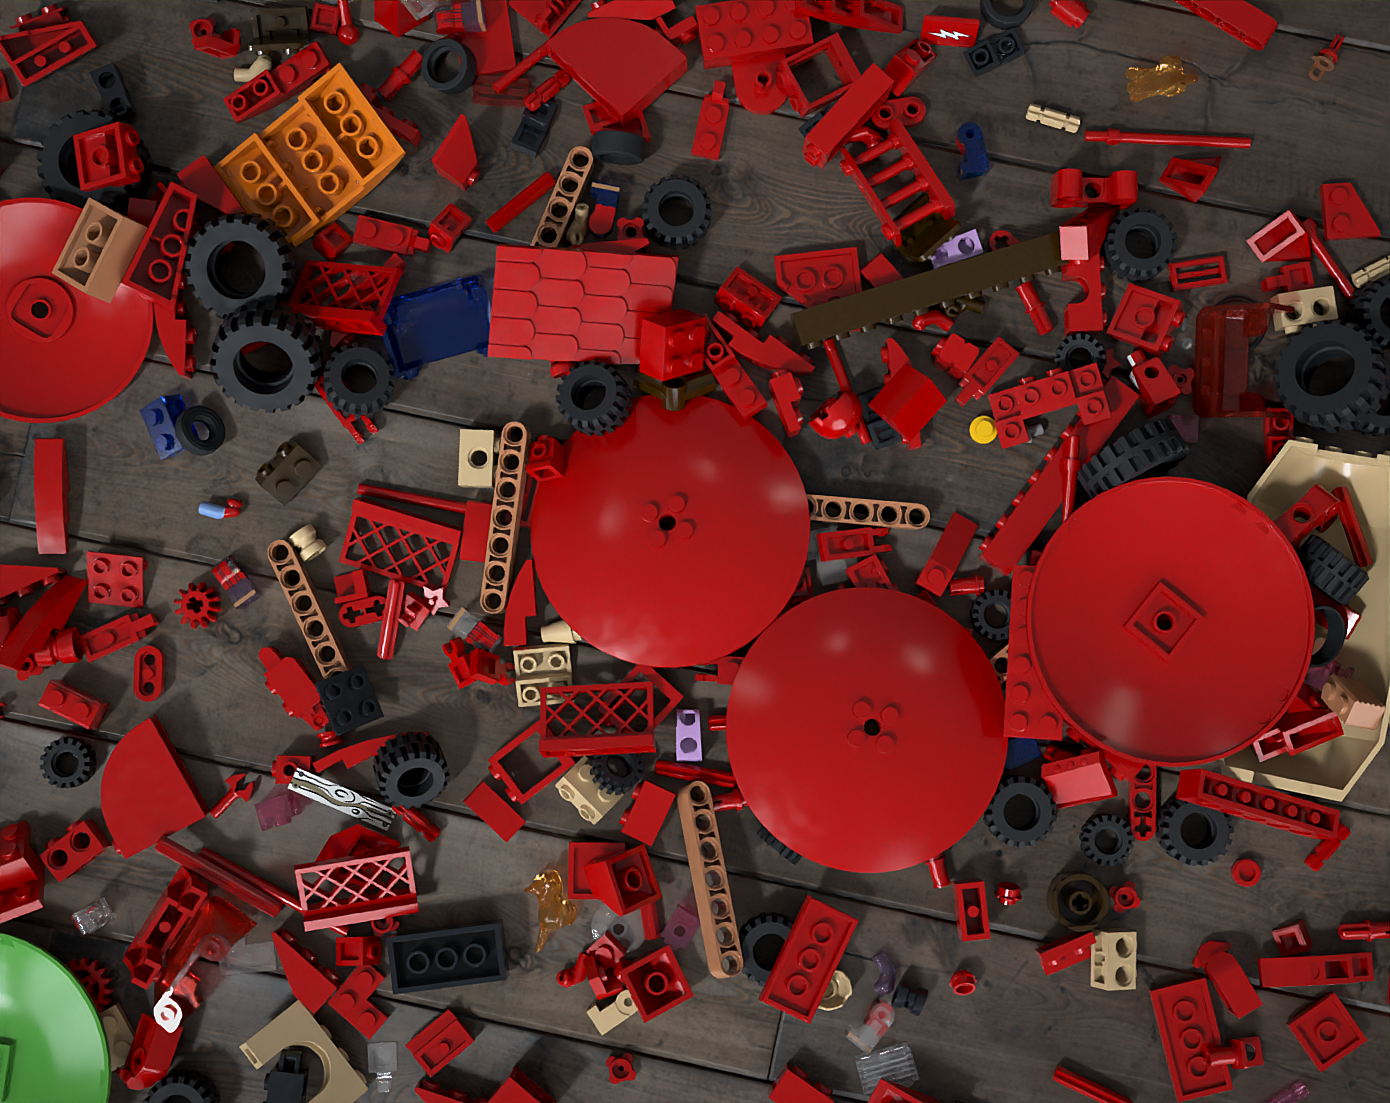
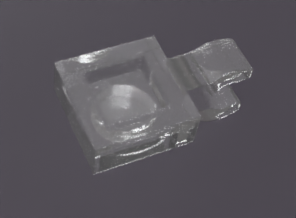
(383, 1059)

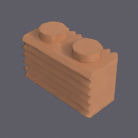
(1352, 702)

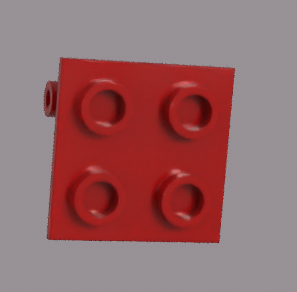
(545, 14)
(115, 579)

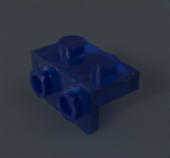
(160, 422)

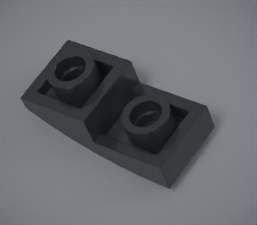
(994, 52)

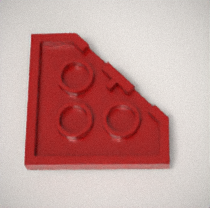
(819, 275)

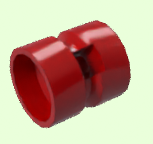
(61, 646)

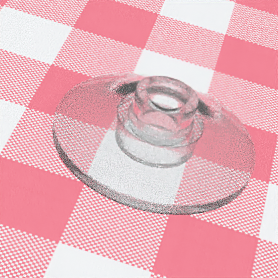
(633, 933)

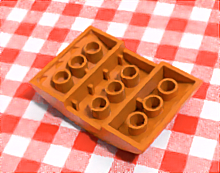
(313, 158)

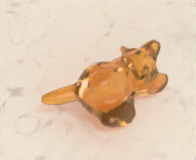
(1164, 79)
(553, 909)

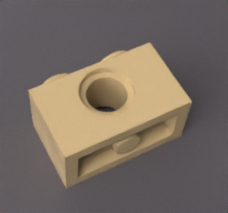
(470, 444)

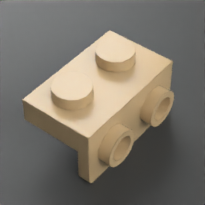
(584, 794)

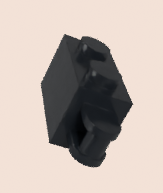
(287, 1083)

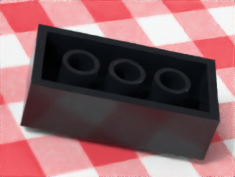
(447, 956)

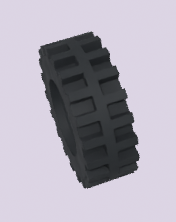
(1137, 456)

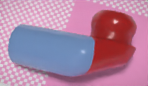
(221, 512)

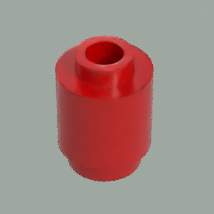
(1069, 12)

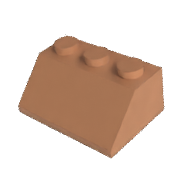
(99, 250)

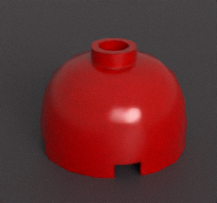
(838, 415)

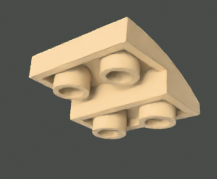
(542, 667)

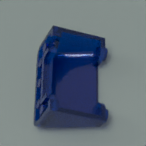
(437, 324)

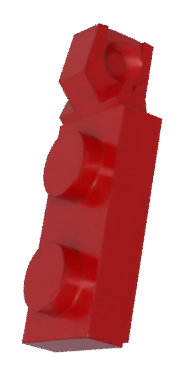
(711, 123)
(389, 237)
(986, 370)
(116, 635)

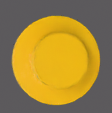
(983, 429)

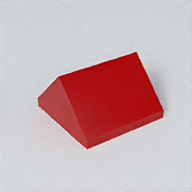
(908, 401)
(655, 982)

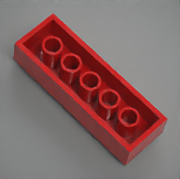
(1027, 706)

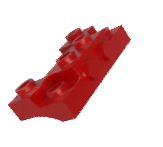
(1056, 391)
(160, 930)

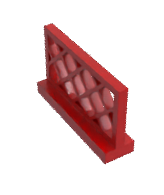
(356, 318)
(401, 521)
(597, 743)
(359, 906)

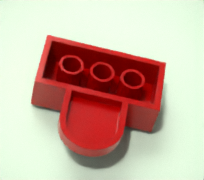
(753, 41)

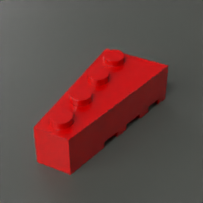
(161, 254)

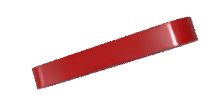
(1148, 786)

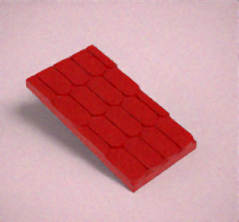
(576, 302)

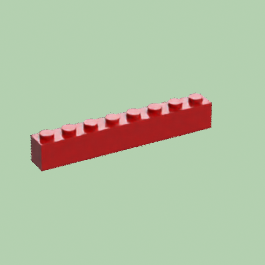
(1046, 488)

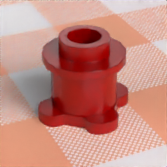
(630, 225)

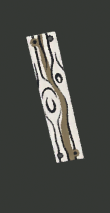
(342, 799)

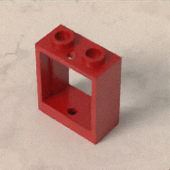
(840, 60)
(659, 681)
(513, 789)

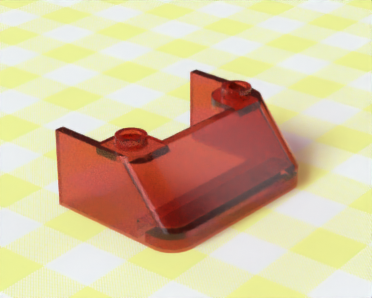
(1223, 361)

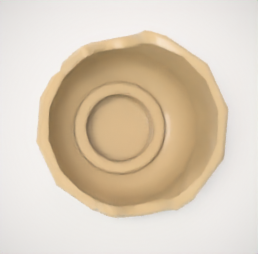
(836, 992)

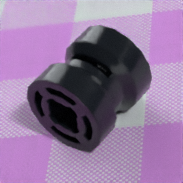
(909, 997)

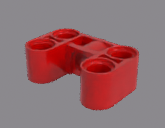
(1116, 191)
(1319, 510)

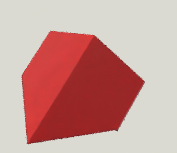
(395, 17)
(1190, 176)
(1282, 240)

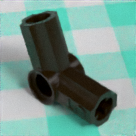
(677, 390)

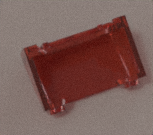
(206, 934)

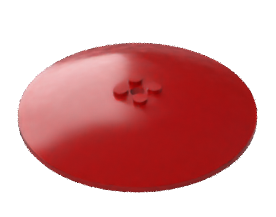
(682, 590)
(1234, 611)
(803, 741)

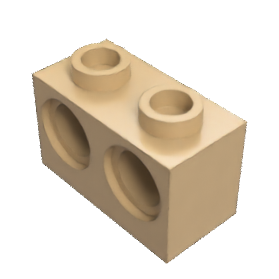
(1303, 303)
(1114, 959)

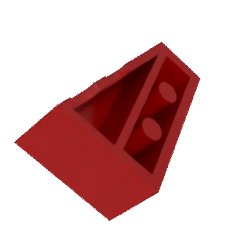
(45, 50)

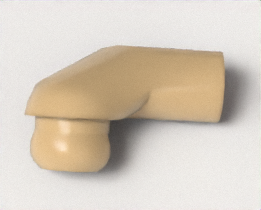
(246, 74)
(579, 226)

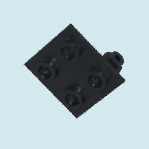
(349, 700)

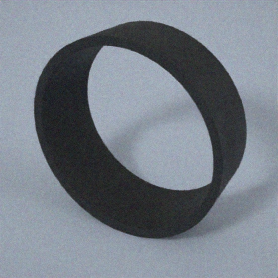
(1334, 640)

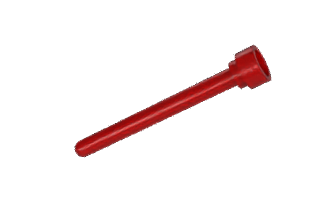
(1327, 259)

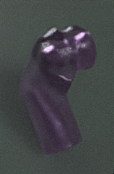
(887, 974)

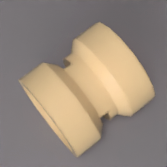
(306, 541)

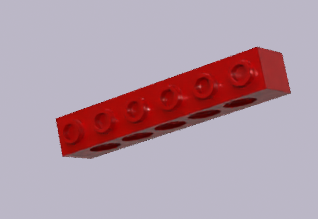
(1258, 804)

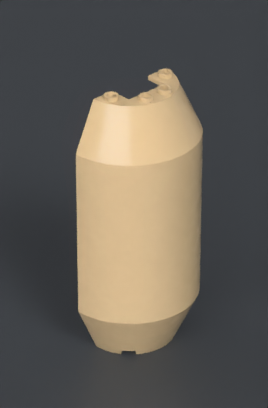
(1337, 764)

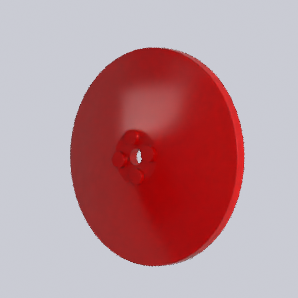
(83, 346)

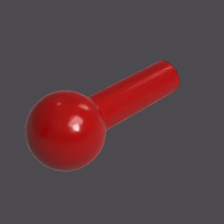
(347, 32)

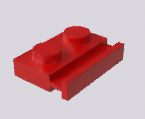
(440, 1042)

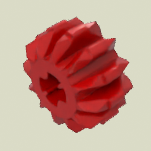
(196, 616)

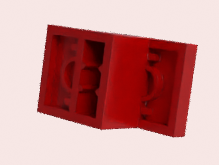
(20, 873)

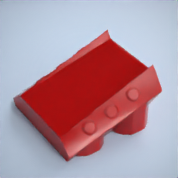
(1078, 778)

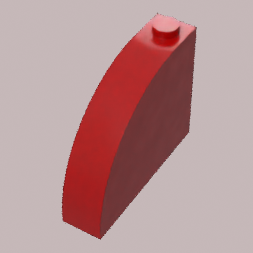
(618, 63)
(147, 790)

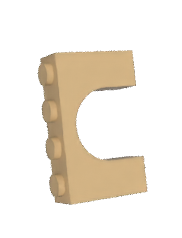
(299, 1027)

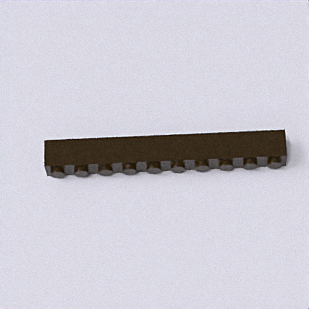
(927, 289)

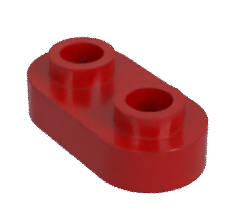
(898, 109)
(146, 673)

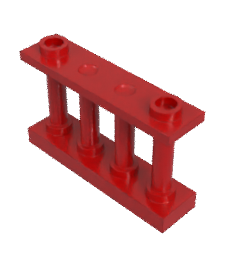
(913, 160)

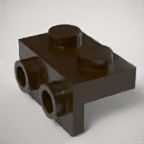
(287, 471)

